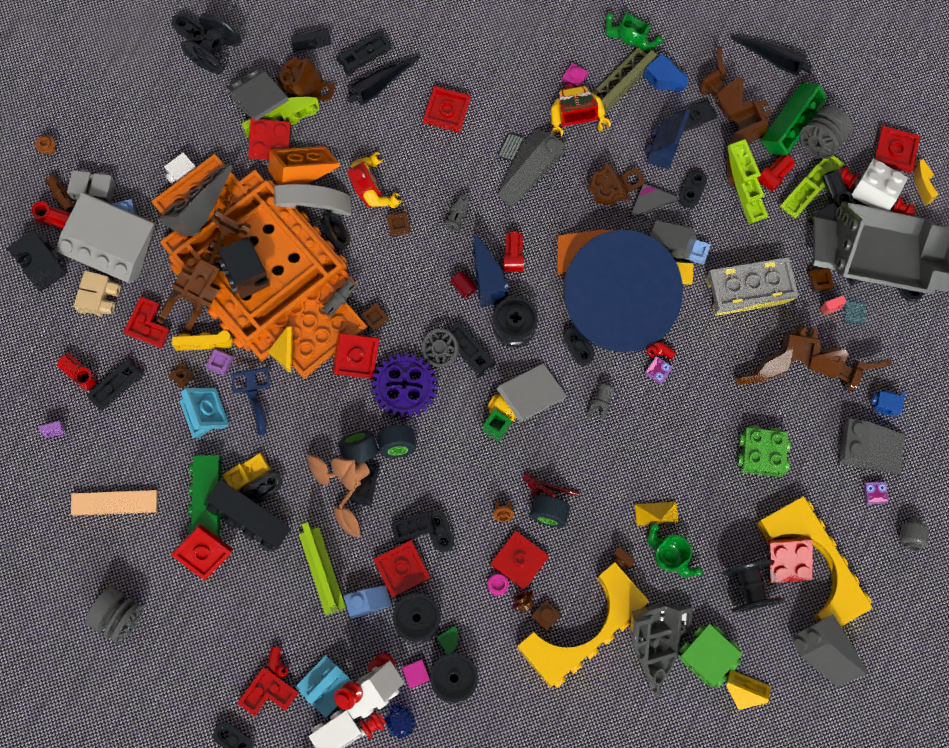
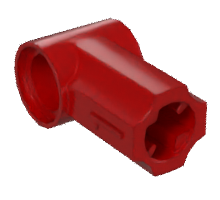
(773, 175)
(53, 216)
(513, 257)
(77, 372)

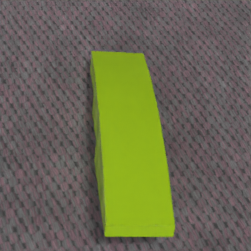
(745, 177)
(809, 187)

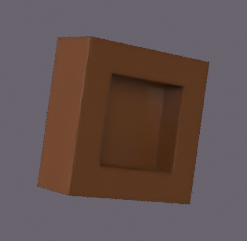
(398, 224)
(821, 280)
(374, 317)
(622, 559)
(546, 615)

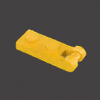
(203, 341)

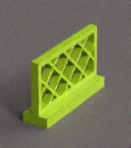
(321, 569)

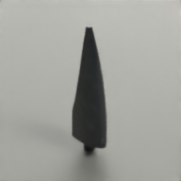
(780, 56)
(375, 82)

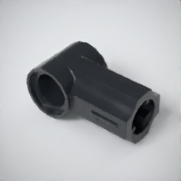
(836, 187)

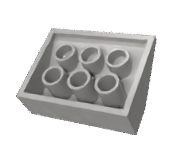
(106, 238)

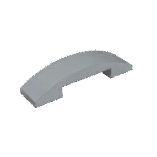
(312, 196)

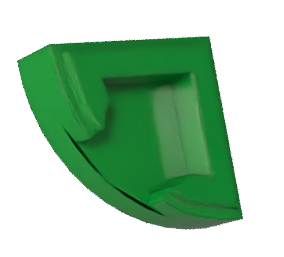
(449, 640)

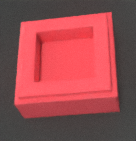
(833, 305)

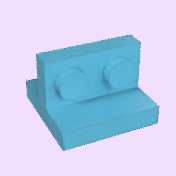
(203, 410)
(321, 684)

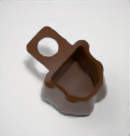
(302, 79)
(612, 188)

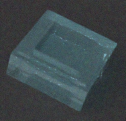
(855, 313)

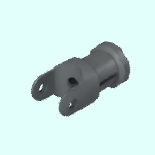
(459, 211)
(601, 400)

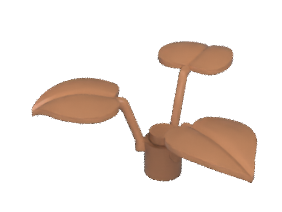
(350, 476)

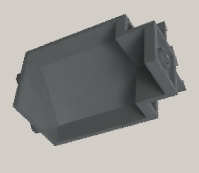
(883, 248)

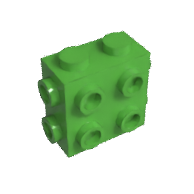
(764, 451)
(710, 655)

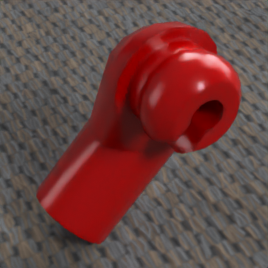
(660, 348)
(275, 663)

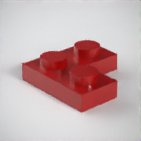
(141, 324)
(267, 687)

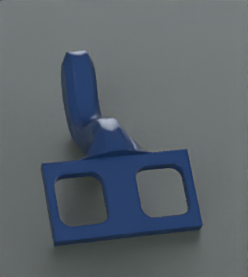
(251, 390)

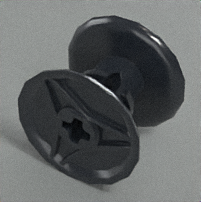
(217, 34)
(752, 586)

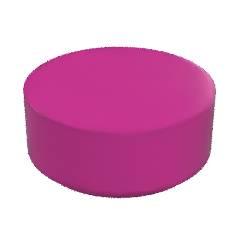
(498, 584)

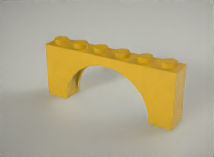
(799, 521)
(555, 662)

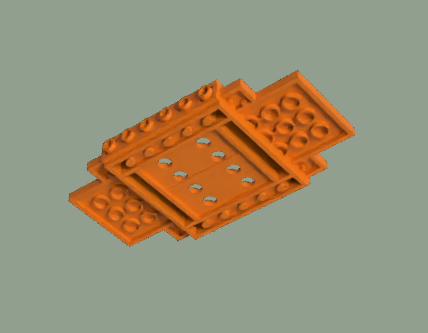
(292, 297)

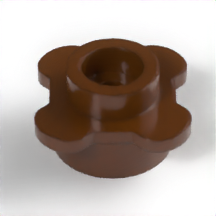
(187, 376)
(523, 601)

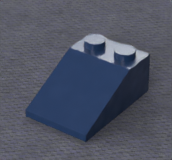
(667, 139)
(489, 275)

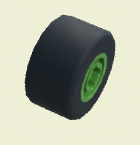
(396, 441)
(358, 446)
(550, 511)

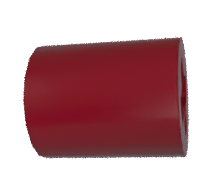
(463, 284)

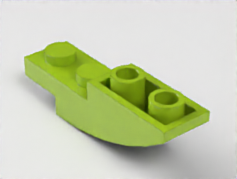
(290, 111)

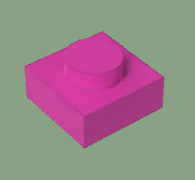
(575, 75)

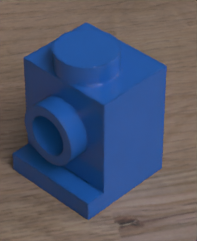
(887, 403)

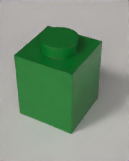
(496, 425)

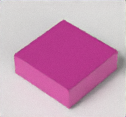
(416, 674)

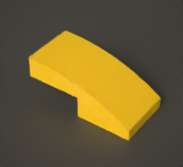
(922, 177)
(246, 472)

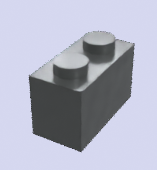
(675, 238)

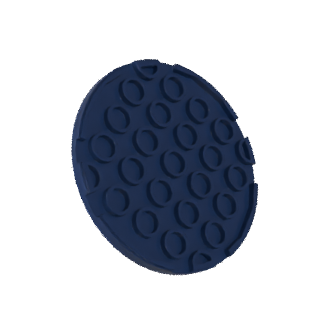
(623, 291)

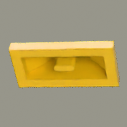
(282, 349)
(656, 513)
(747, 691)

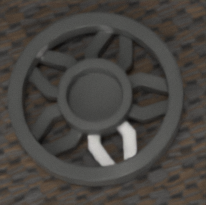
(440, 347)

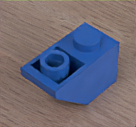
(665, 75)

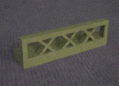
(627, 82)

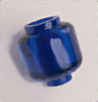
(400, 721)

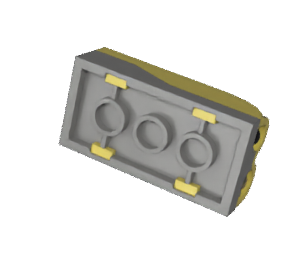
(752, 286)

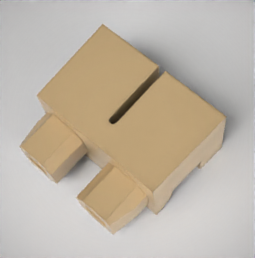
(94, 294)

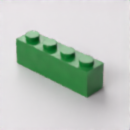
(794, 116)
(206, 475)

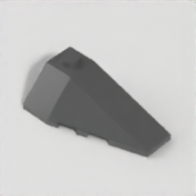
(534, 159)
(194, 211)

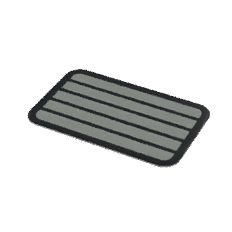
(510, 146)

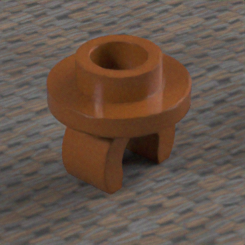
(45, 145)
(503, 513)

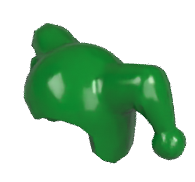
(631, 32)
(672, 553)

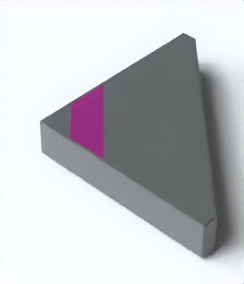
(651, 199)

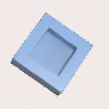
(699, 252)

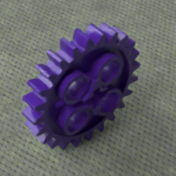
(406, 367)

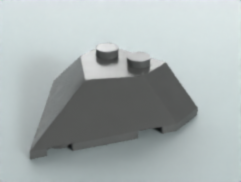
(657, 639)

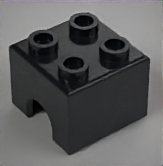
(37, 260)
(243, 268)

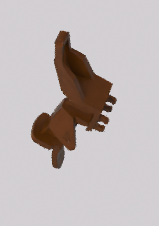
(747, 115)
(807, 350)

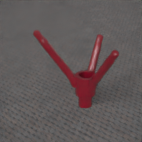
(538, 486)

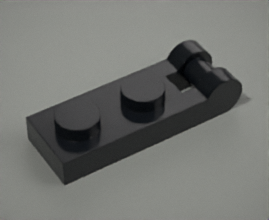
(364, 52)
(471, 350)
(115, 384)

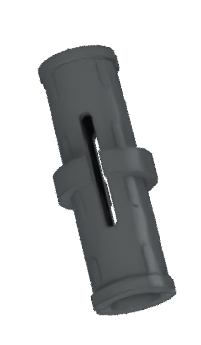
(339, 298)

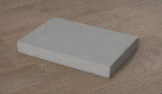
(531, 392)

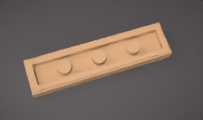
(114, 502)

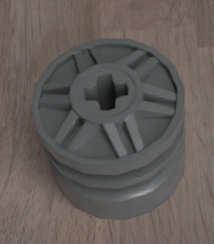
(826, 132)
(114, 615)

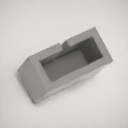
(97, 185)

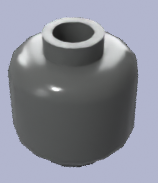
(914, 535)

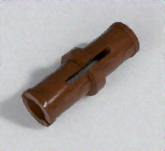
(59, 193)

